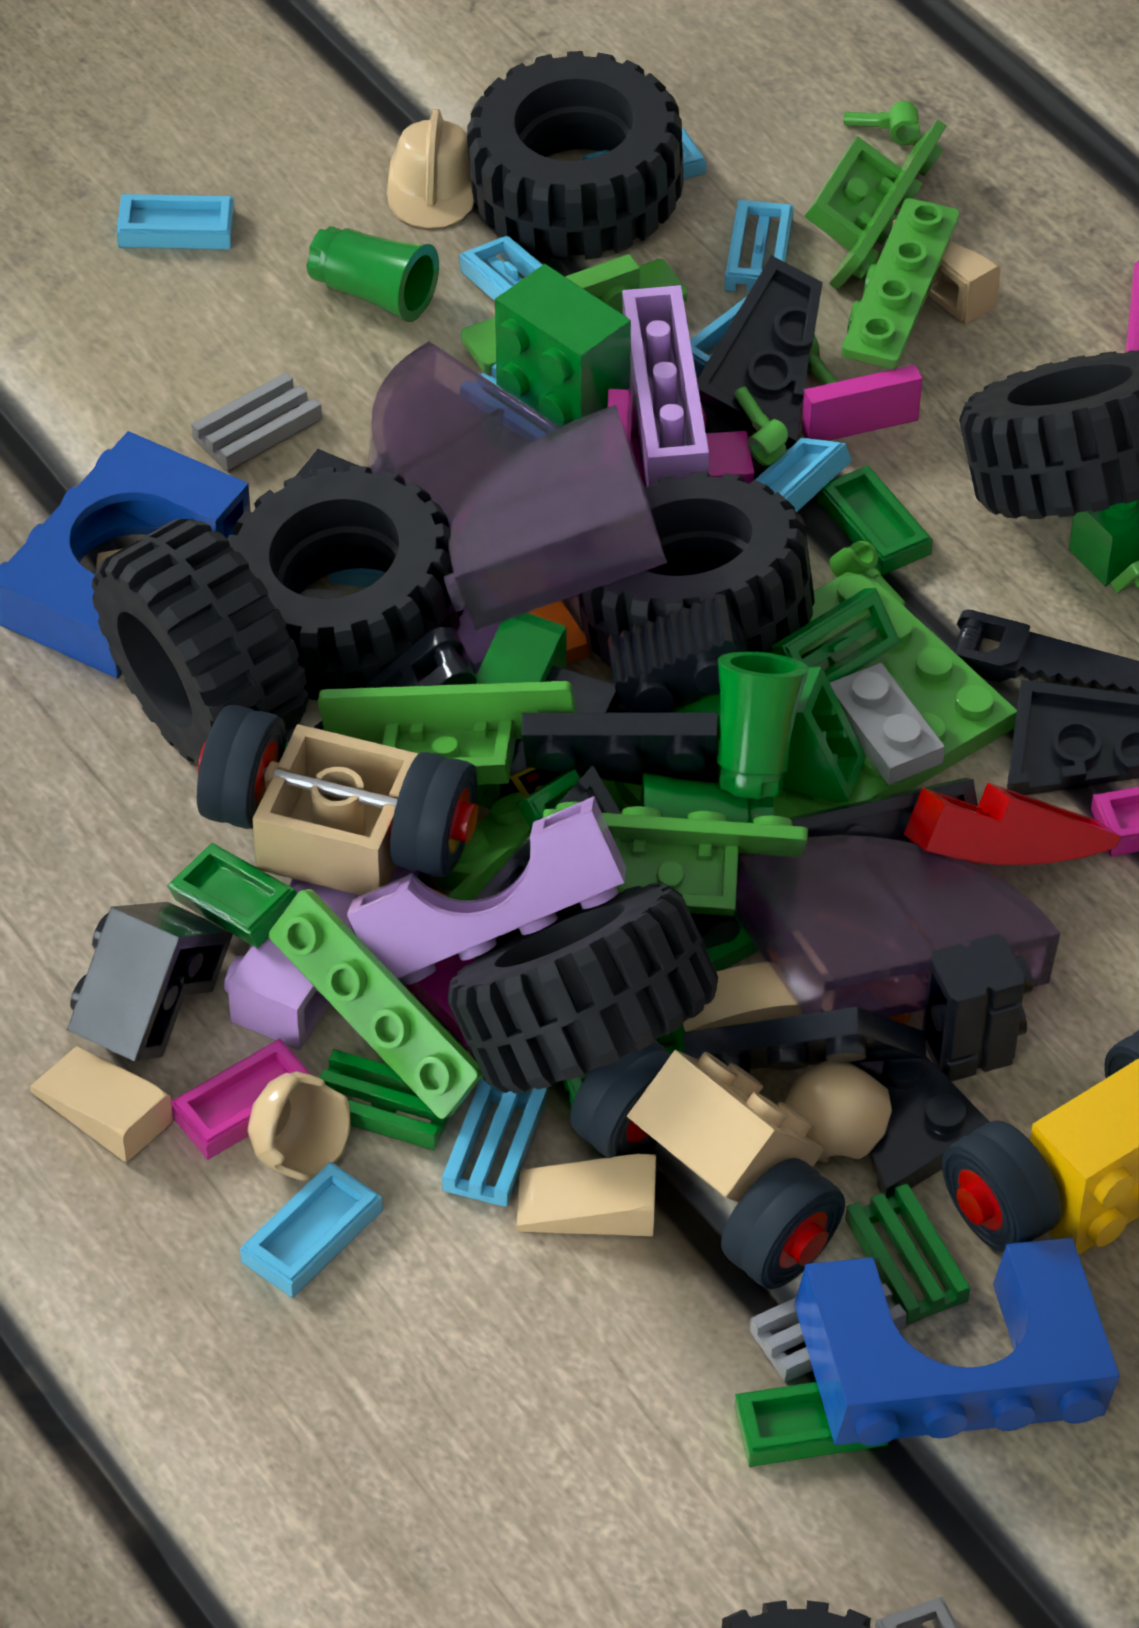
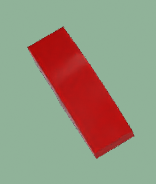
(1005, 829)

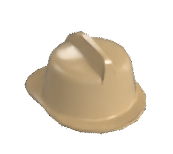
(430, 175)

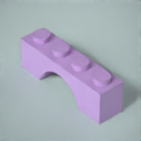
(415, 926)

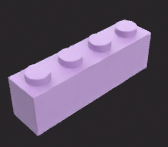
(664, 385)
(272, 993)

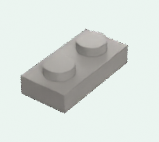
(887, 724)

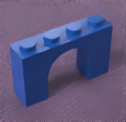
(126, 493)
(887, 1390)

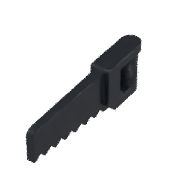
(1039, 656)

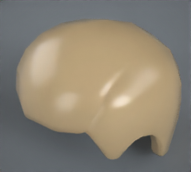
(843, 1106)
(299, 1125)

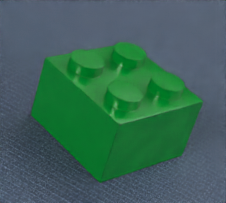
(559, 347)

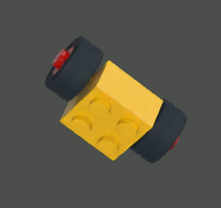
(1066, 1180)

